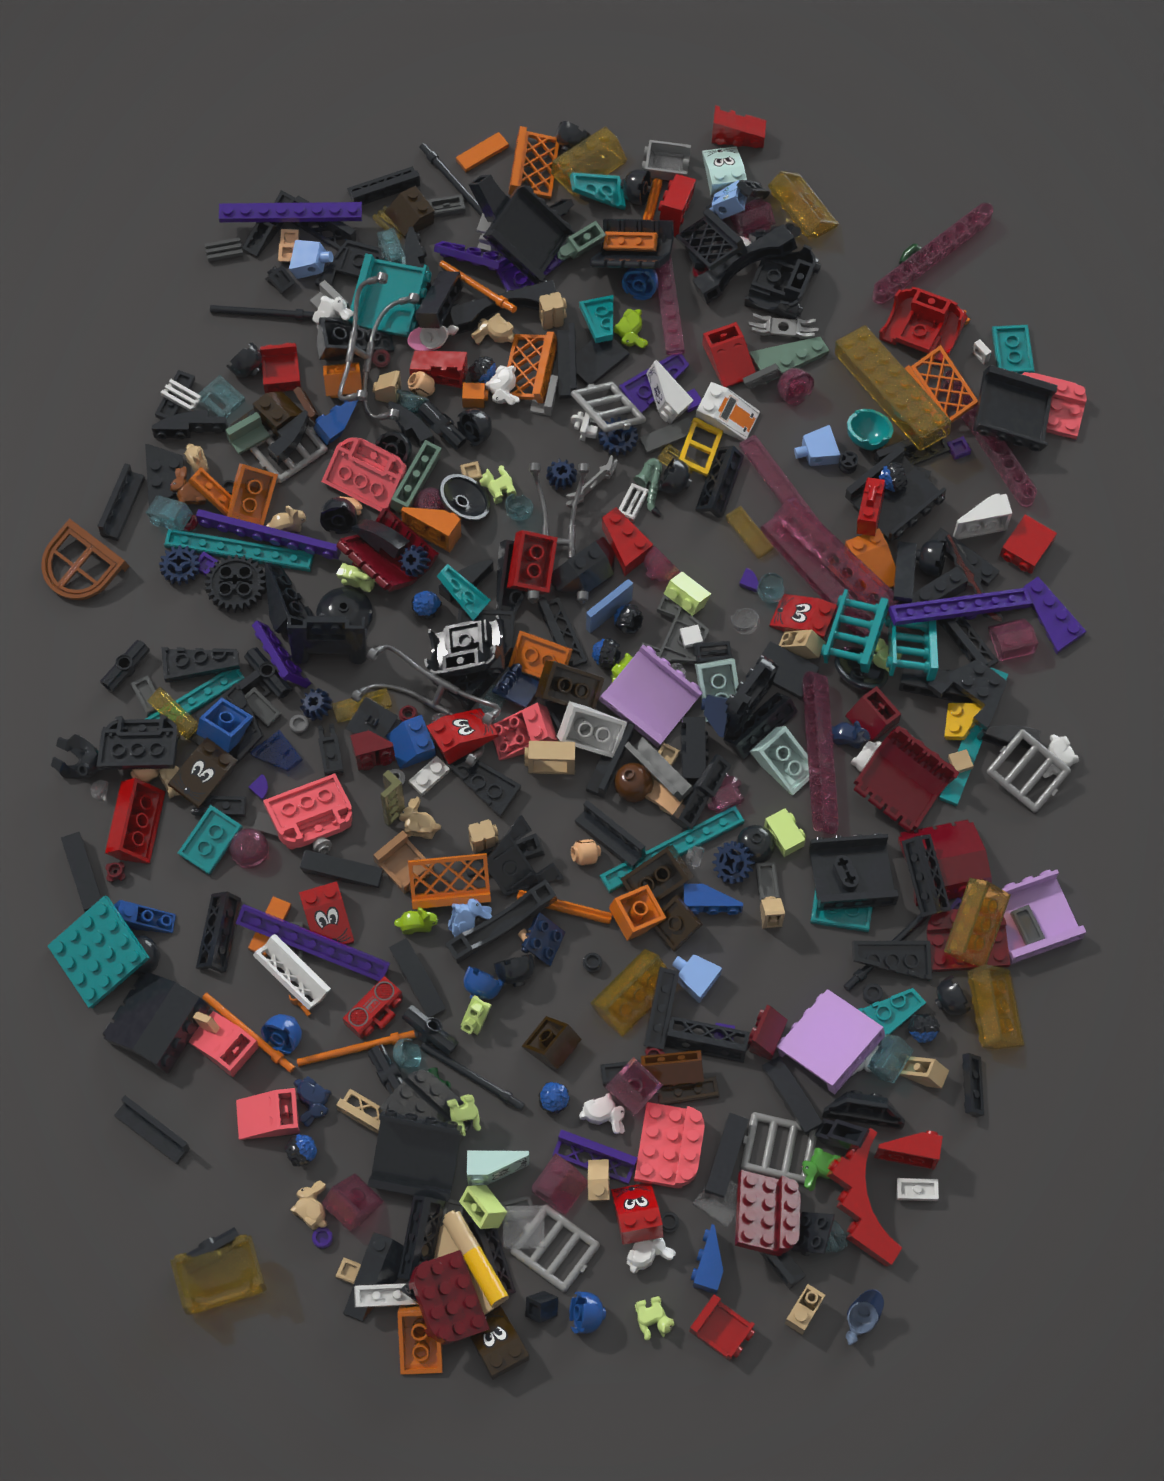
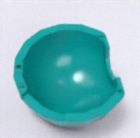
(869, 429)

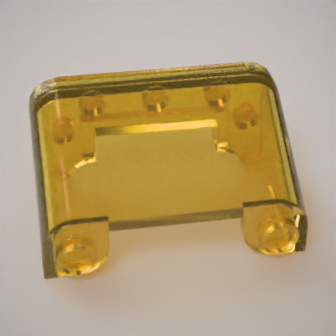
(218, 1276)

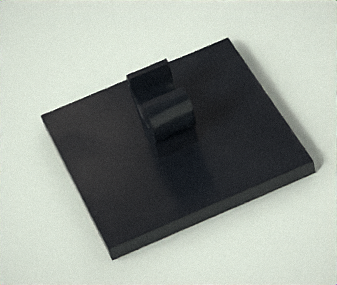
(371, 717)

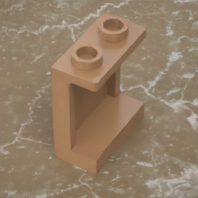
(394, 860)

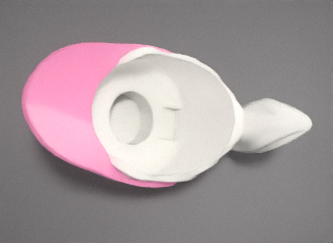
(430, 338)

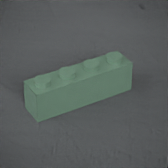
(416, 476)

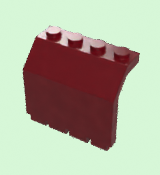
(380, 564)
(904, 778)
(958, 855)

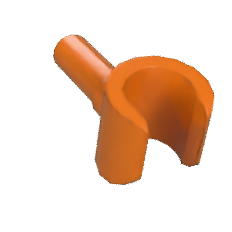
(297, 1002)

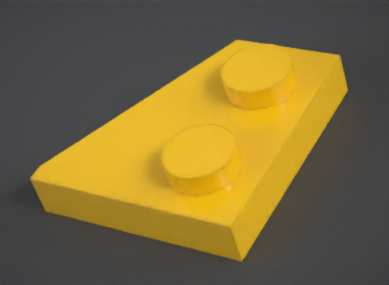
(960, 720)

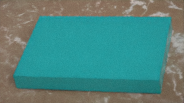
(1013, 348)
(209, 840)
(852, 919)

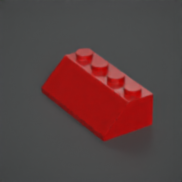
(135, 821)

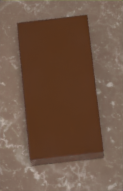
(306, 403)

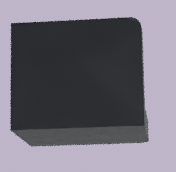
(541, 1306)

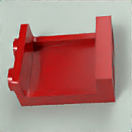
(280, 367)
(1027, 544)
(722, 1328)

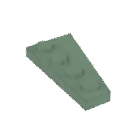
(790, 355)

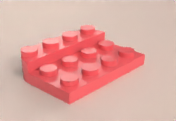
(1065, 407)
(365, 472)
(310, 812)
(669, 1145)

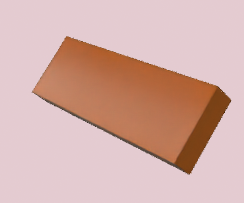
(482, 152)
(630, 241)
(211, 490)
(277, 908)

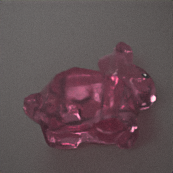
(727, 795)

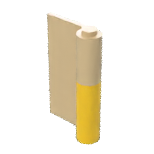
(457, 1236)

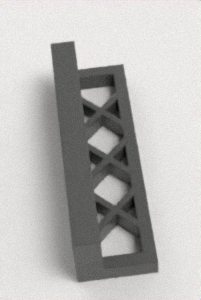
(660, 768)

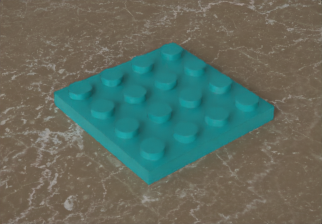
(98, 952)

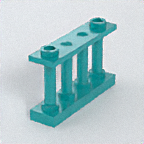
(869, 642)
(929, 653)

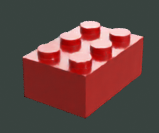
(532, 562)

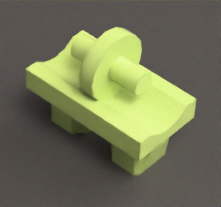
(475, 1016)

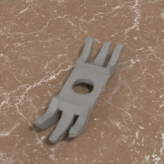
(796, 328)
(605, 473)

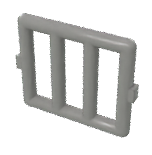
(598, 417)
(293, 469)
(1006, 782)
(764, 1168)
(578, 1234)

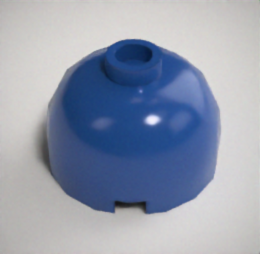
(640, 283)
(481, 984)
(282, 1032)
(586, 1312)

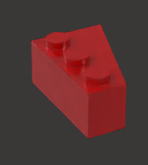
(738, 130)
(677, 200)
(443, 366)
(626, 540)

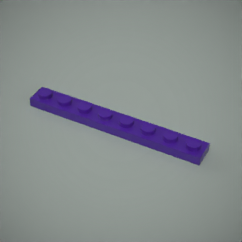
(290, 212)
(272, 535)
(959, 606)
(313, 943)

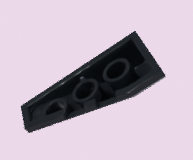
(335, 336)
(506, 598)

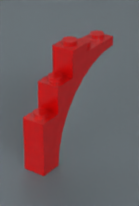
(854, 1202)

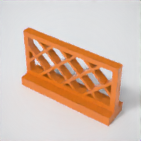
(520, 158)
(544, 365)
(918, 377)
(454, 896)

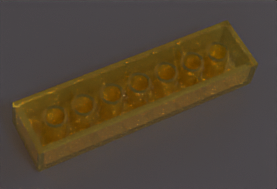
(892, 387)

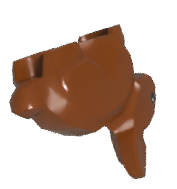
(185, 491)

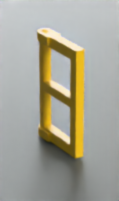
(711, 451)

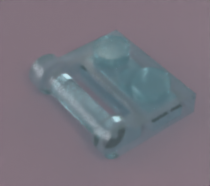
(225, 394)

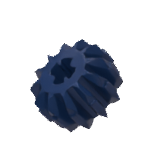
(561, 474)
(408, 560)
(309, 708)

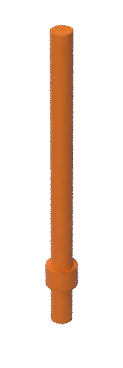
(500, 300)
(392, 1039)
(276, 1056)

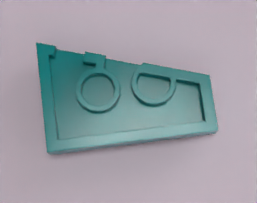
(599, 187)
(599, 317)
(465, 593)
(895, 1010)

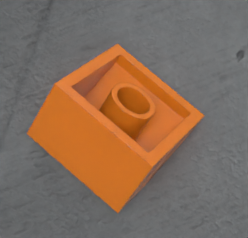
(333, 376)
(636, 912)

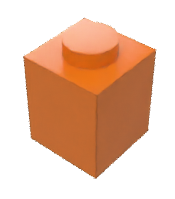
(474, 395)

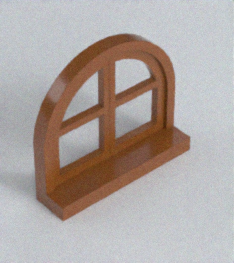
(93, 545)

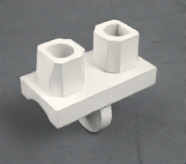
(586, 429)

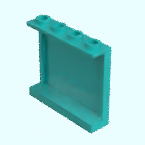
(375, 297)

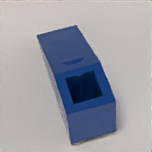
(333, 424)
(706, 899)
(145, 918)
(710, 1269)

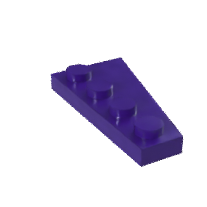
(473, 254)
(515, 279)
(638, 388)
(1053, 615)
(279, 655)

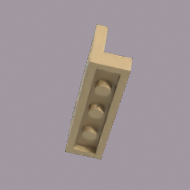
(358, 1113)

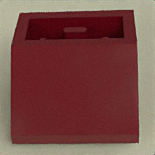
(874, 713)
(371, 750)
(769, 1031)

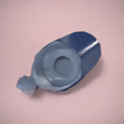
(864, 1314)

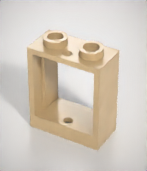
(550, 757)

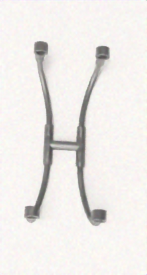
(361, 395)
(583, 469)
(435, 703)

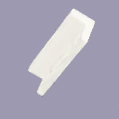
(294, 969)

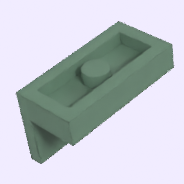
(247, 433)

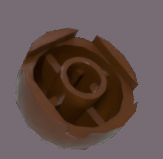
(633, 782)

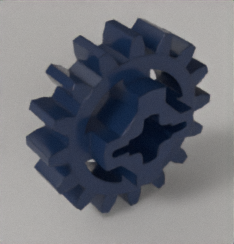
(614, 442)
(174, 559)
(740, 866)

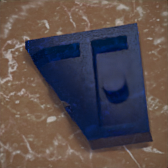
(277, 752)

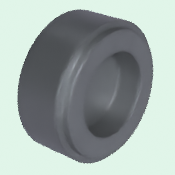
(299, 724)

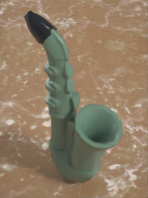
(650, 473)

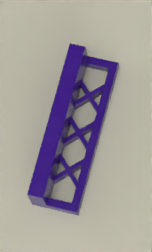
(598, 1150)

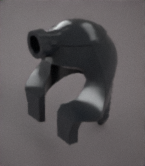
(86, 753)

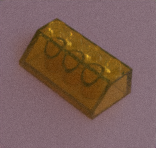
(594, 155)
(802, 204)
(977, 922)
(629, 993)
(995, 1007)

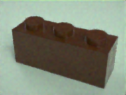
(675, 1067)

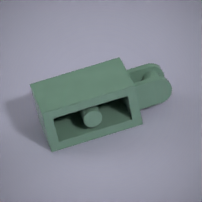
(581, 241)

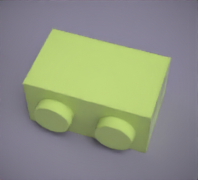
(687, 593)
(785, 832)
(483, 1206)

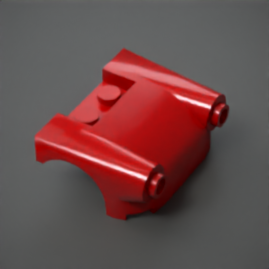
(923, 321)

